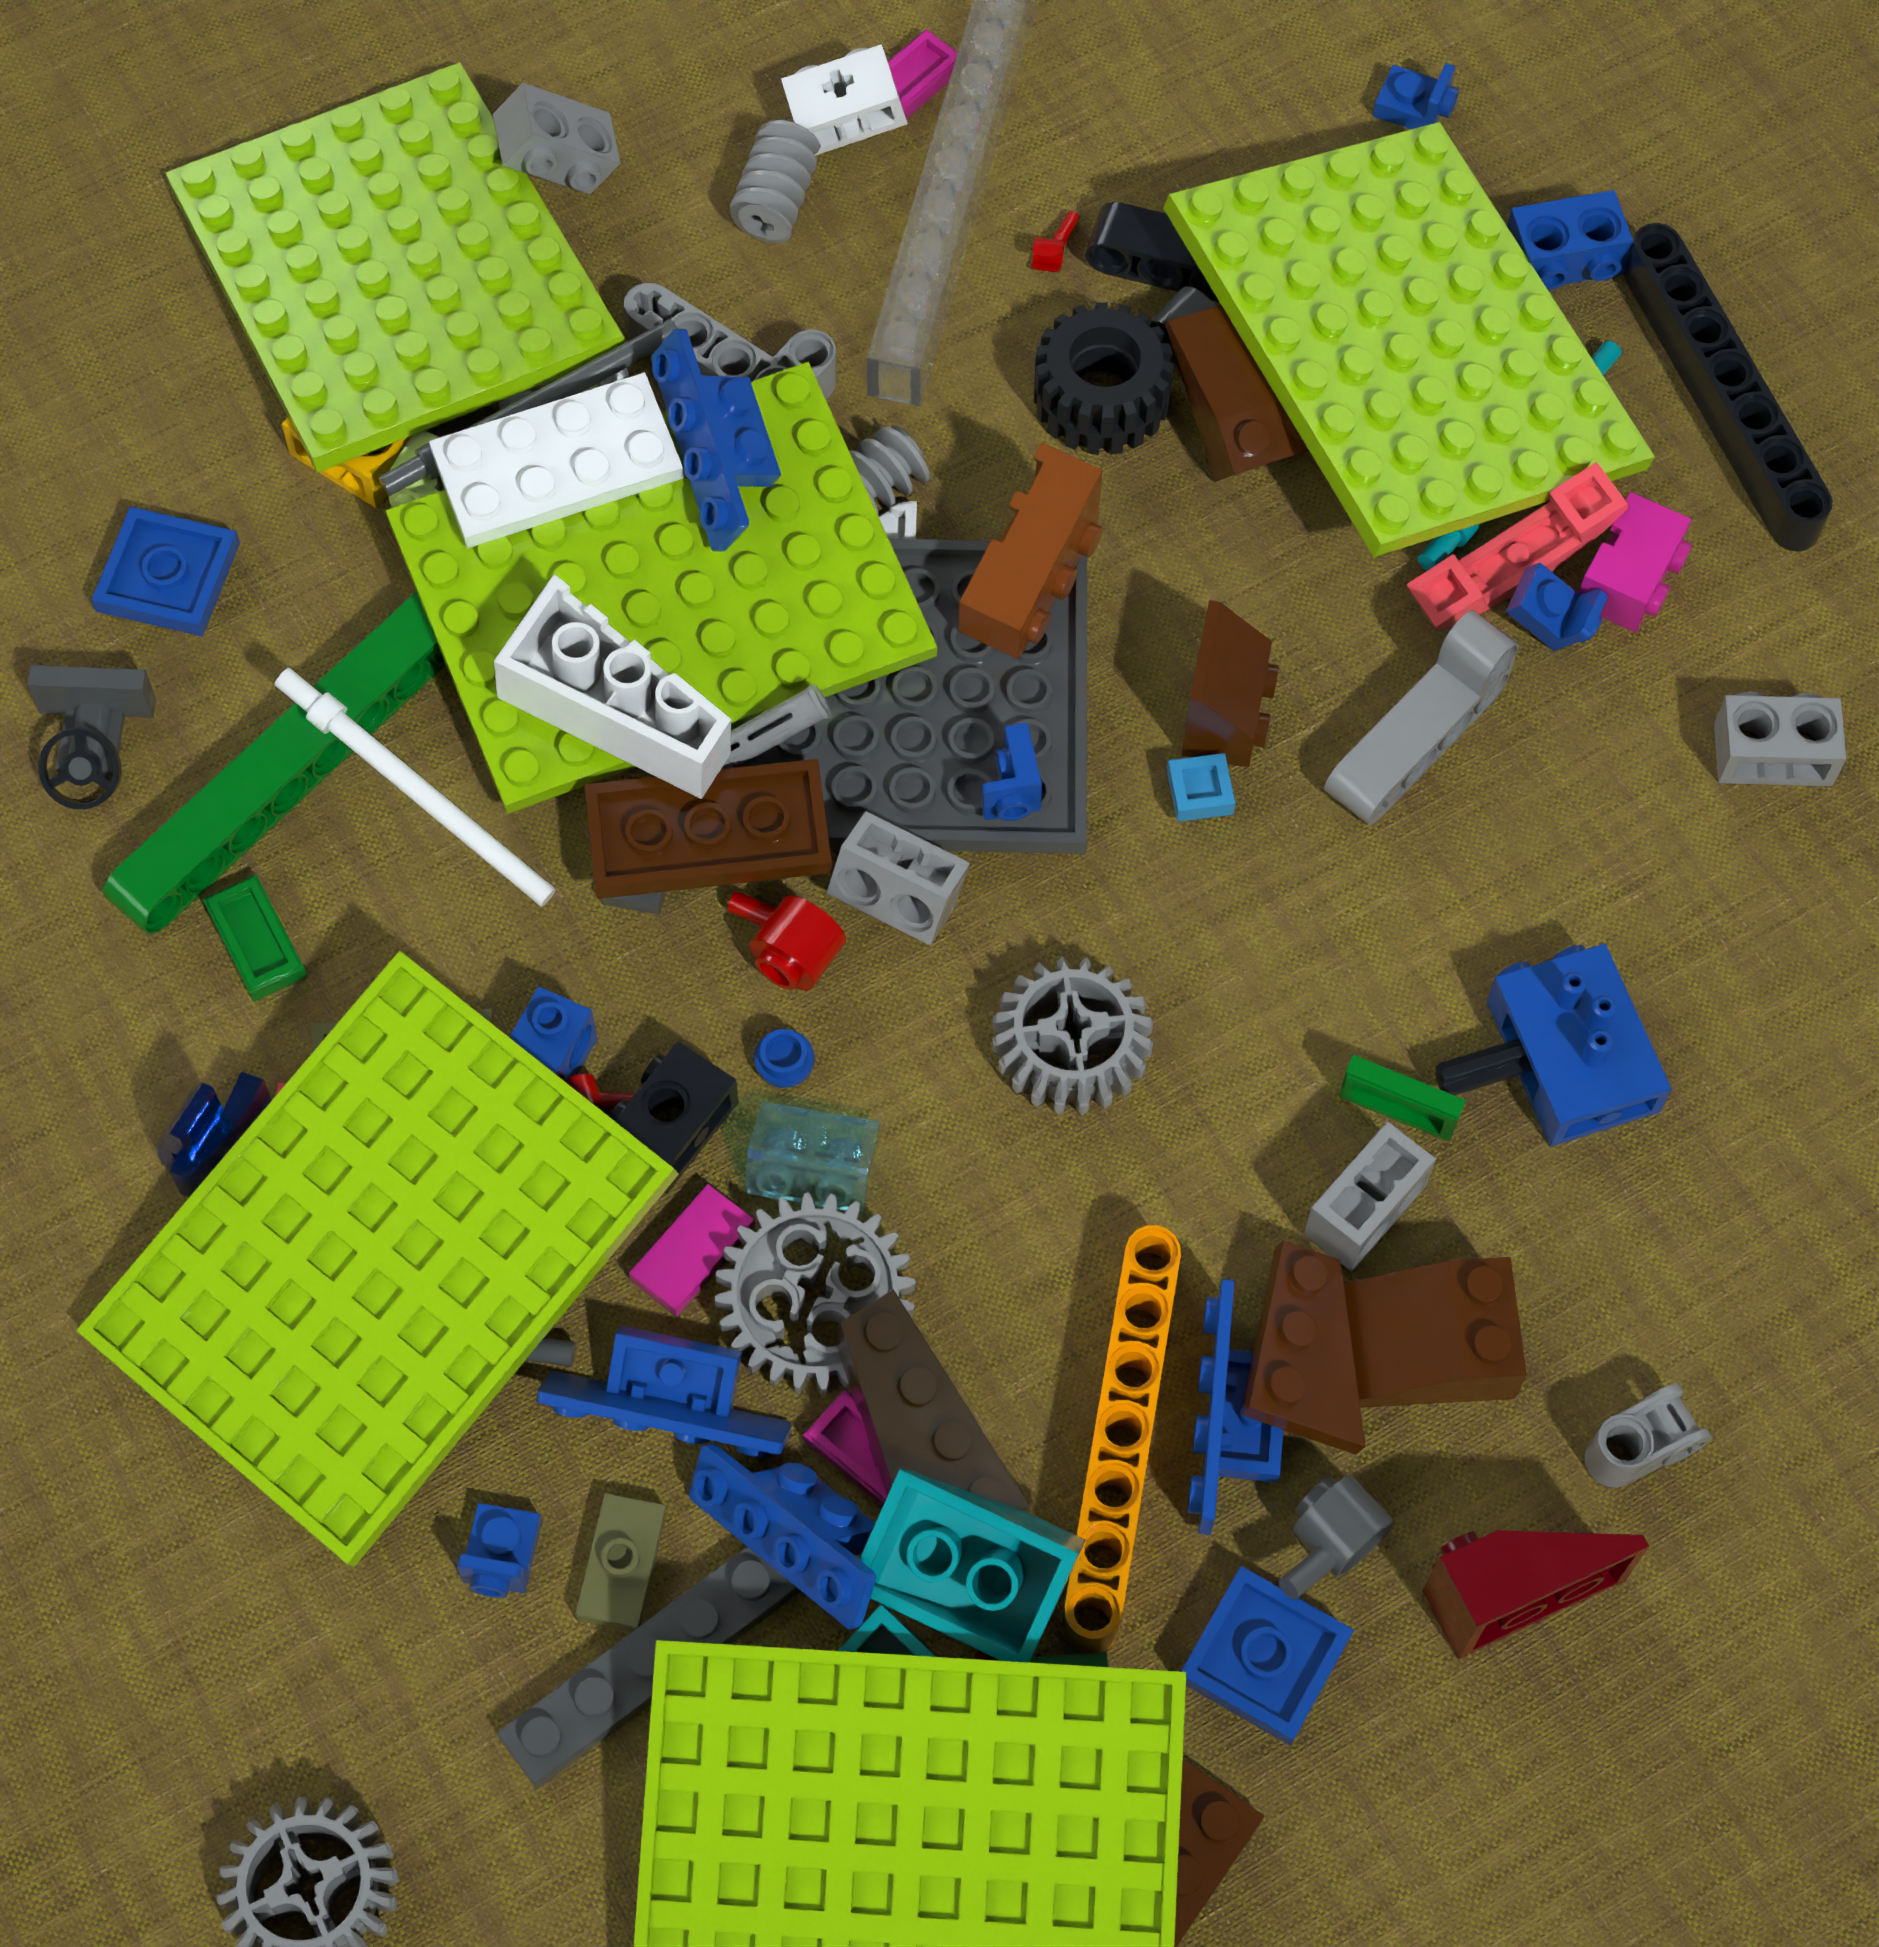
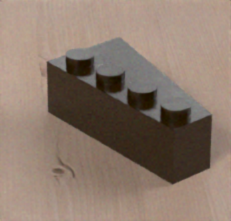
(914, 1408)

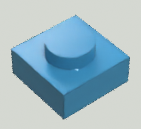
(1201, 787)

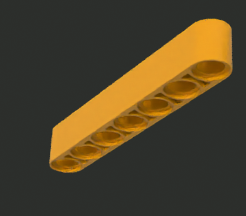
(1114, 1464)

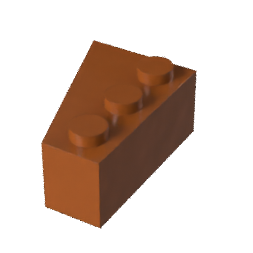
(1035, 555)

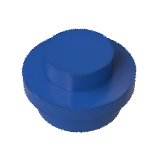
(784, 1058)

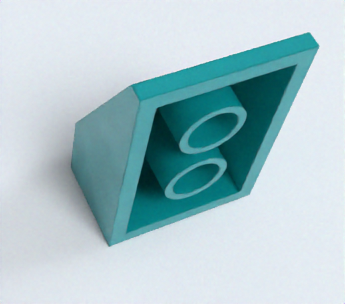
(969, 1565)

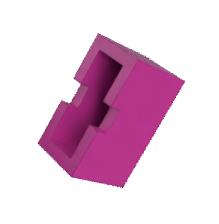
(1636, 560)

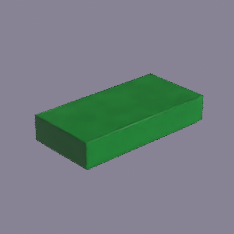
(255, 938)
(1401, 1098)

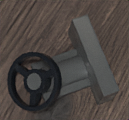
(93, 723)

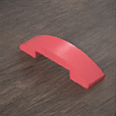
(1551, 535)

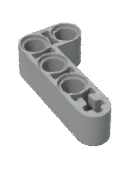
(722, 350)
(1427, 720)

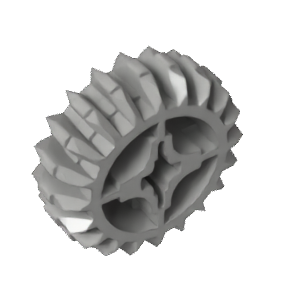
(1118, 1023)
(331, 1875)

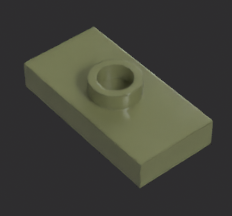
(621, 1562)

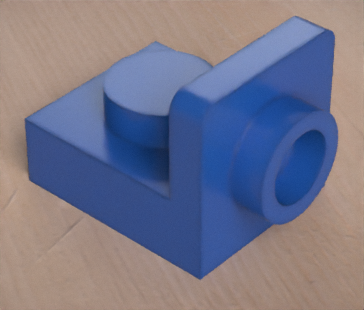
(1415, 98)
(1554, 609)
(1019, 783)
(500, 1550)

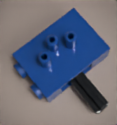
(1570, 1043)

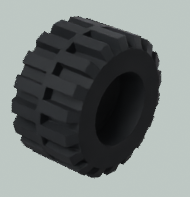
(1111, 343)

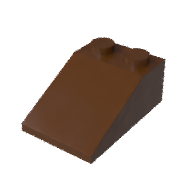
(1230, 396)
(1437, 1334)

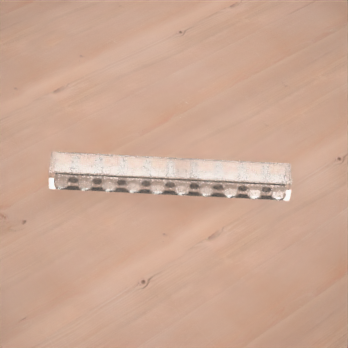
(946, 200)

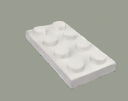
(556, 460)

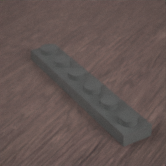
(621, 1679)

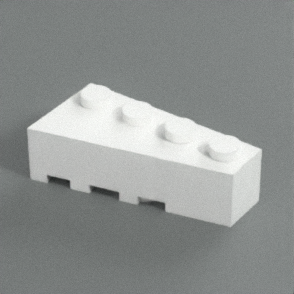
(610, 693)

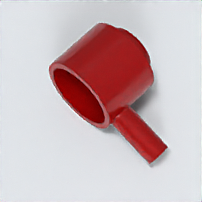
(794, 939)

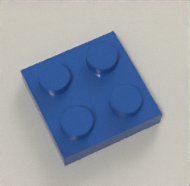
(166, 571)
(1265, 1655)

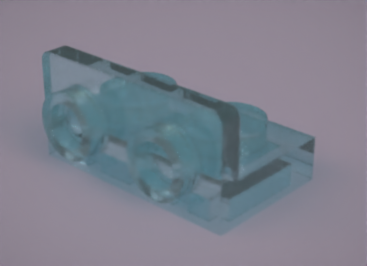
(810, 1153)

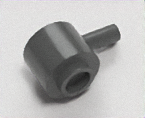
(1339, 1527)

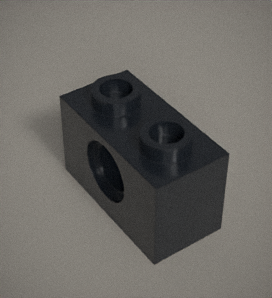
(686, 1083)

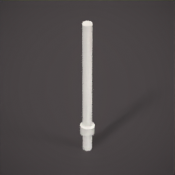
(329, 716)

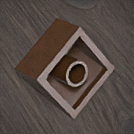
(1229, 689)

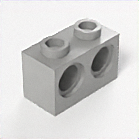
(556, 138)
(1780, 752)
(897, 878)
(1369, 1196)

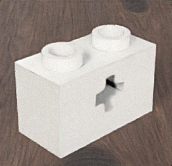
(846, 98)

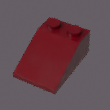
(1520, 1578)

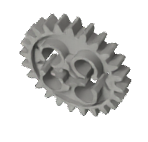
(765, 1272)

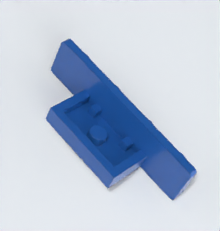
(717, 436)
(671, 1388)
(1229, 1441)
(792, 1526)

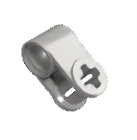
(1655, 1433)

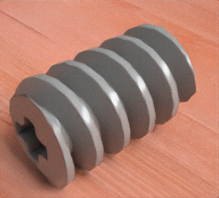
(775, 181)
(888, 463)

